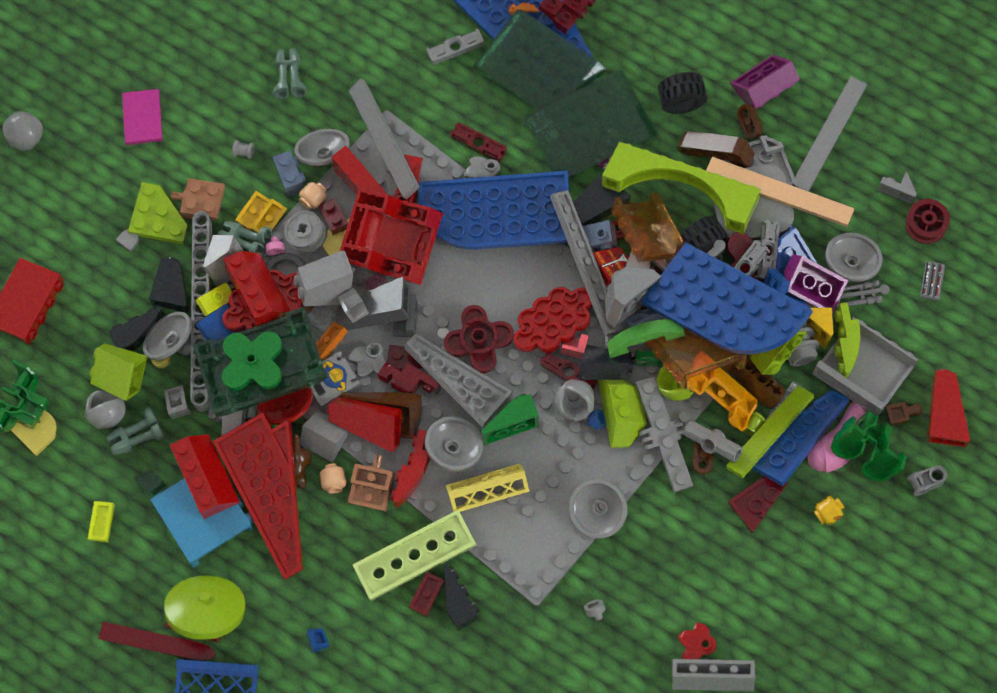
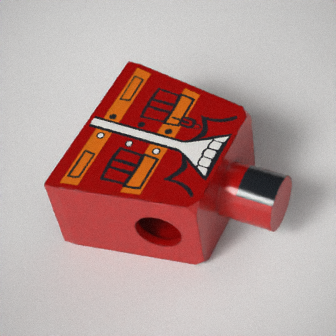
(610, 261)

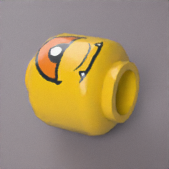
(829, 510)

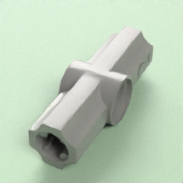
(713, 441)

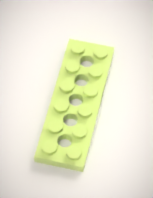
(412, 568)

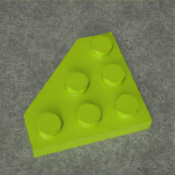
(156, 216)

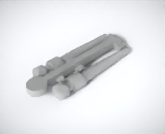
(884, 290)

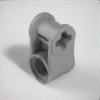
(923, 481)

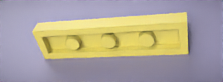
(484, 482)

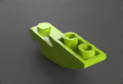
(849, 340)

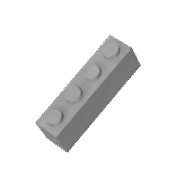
(713, 675)

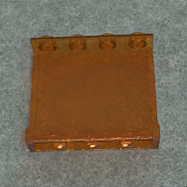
(692, 356)

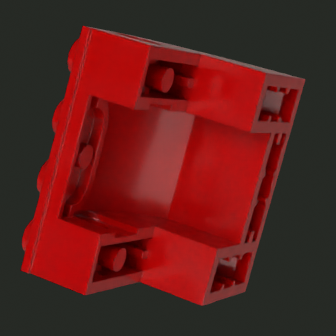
(390, 236)

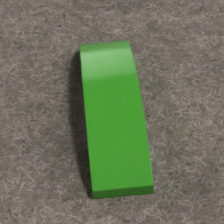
(643, 332)

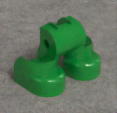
(31, 404)
(850, 444)

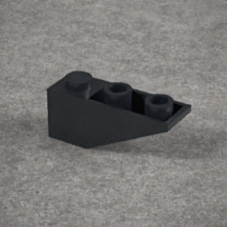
(132, 333)
(459, 608)

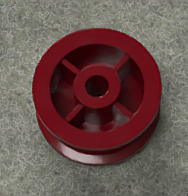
(927, 221)

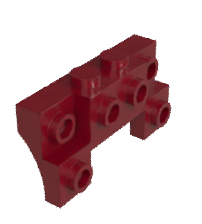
(565, 12)

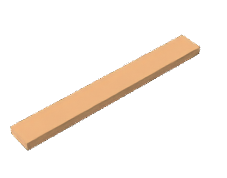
(785, 193)

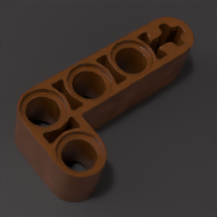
(719, 146)
(762, 386)

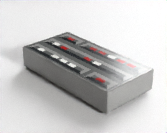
(932, 281)

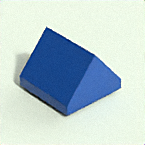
(317, 639)

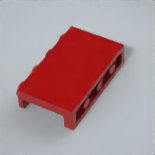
(27, 299)

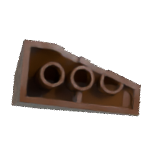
(409, 403)

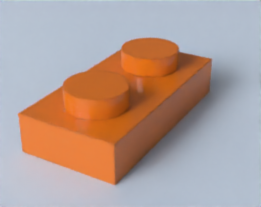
(330, 339)

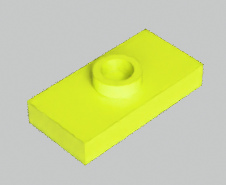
(214, 299)
(101, 521)

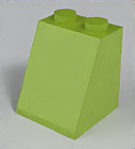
(118, 371)

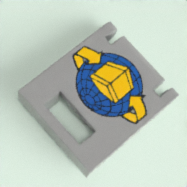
(338, 379)

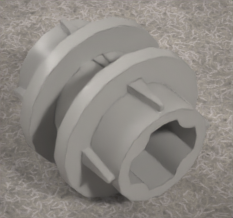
(806, 351)

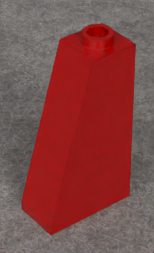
(353, 172)
(947, 415)
(368, 420)

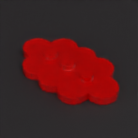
(237, 317)
(553, 320)

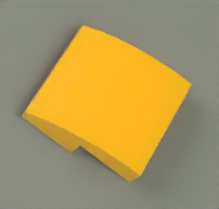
(260, 213)

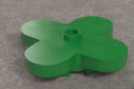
(261, 370)

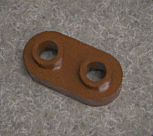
(750, 123)
(699, 457)

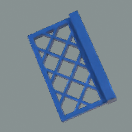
(216, 668)

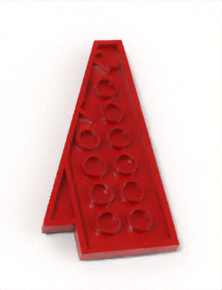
(264, 474)

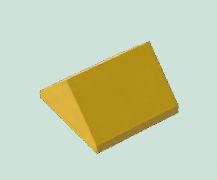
(822, 324)

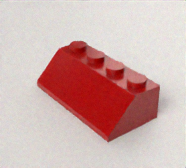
(255, 287)
(204, 474)

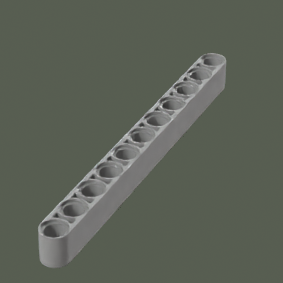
(199, 284)

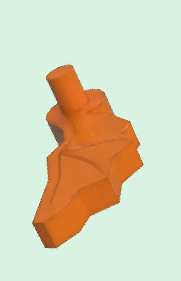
(526, 7)

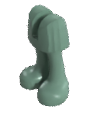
(281, 90)
(260, 238)
(121, 439)

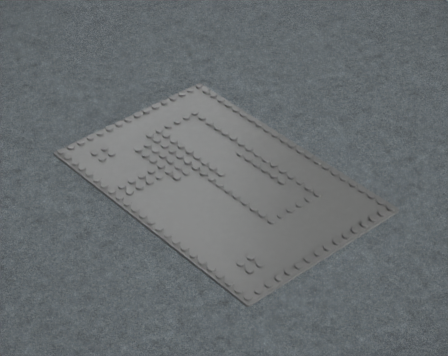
(531, 534)

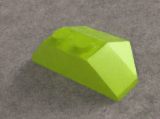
(622, 412)

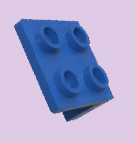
(780, 283)

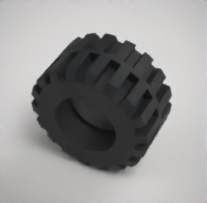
(682, 93)
(704, 233)

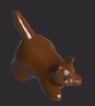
(301, 459)

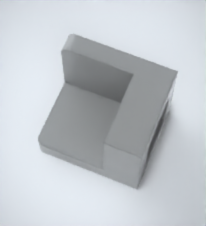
(353, 305)

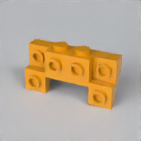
(727, 393)

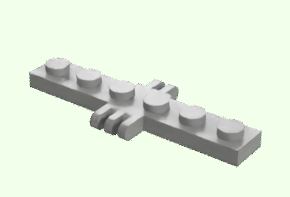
(663, 434)

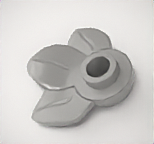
(479, 167)
(367, 361)

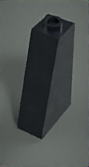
(597, 202)

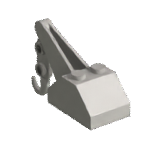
(629, 288)

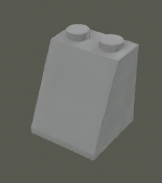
(324, 280)

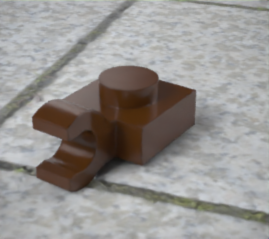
(899, 413)

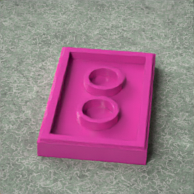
(142, 117)

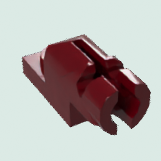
(408, 380)

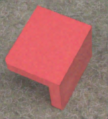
(575, 347)

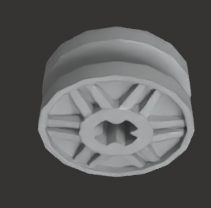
(305, 231)

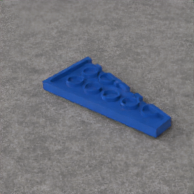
(800, 438)

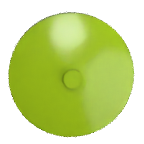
(204, 607)

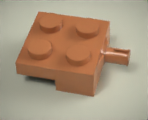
(200, 196)
(371, 485)

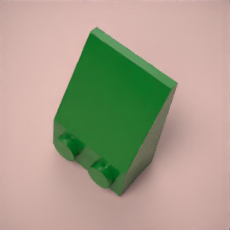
(514, 419)

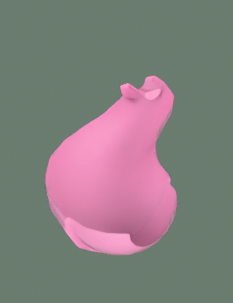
(821, 456)

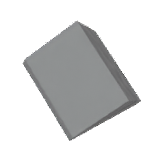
(322, 436)

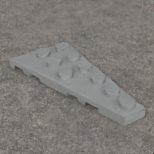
(469, 387)

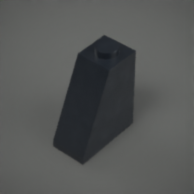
(169, 286)
(599, 366)

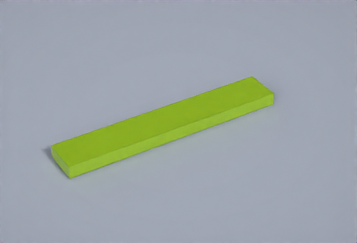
(771, 431)

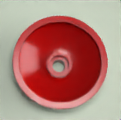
(287, 407)

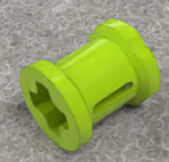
(754, 423)

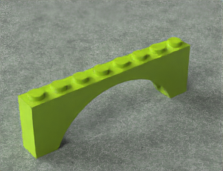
(636, 165)

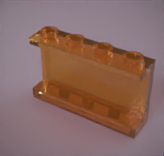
(648, 229)

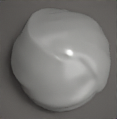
(22, 130)
(574, 400)
(104, 409)

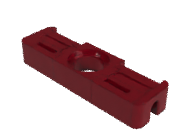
(468, 135)
(557, 366)

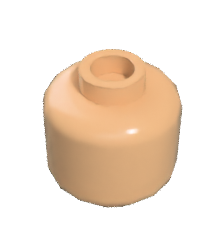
(312, 195)
(332, 478)

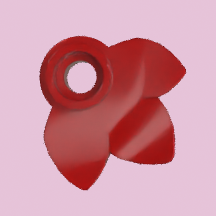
(694, 642)

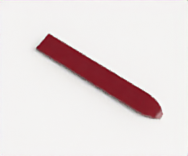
(155, 642)

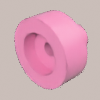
(275, 247)

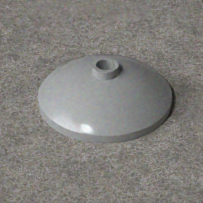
(320, 146)
(854, 250)
(167, 336)
(454, 434)
(589, 516)

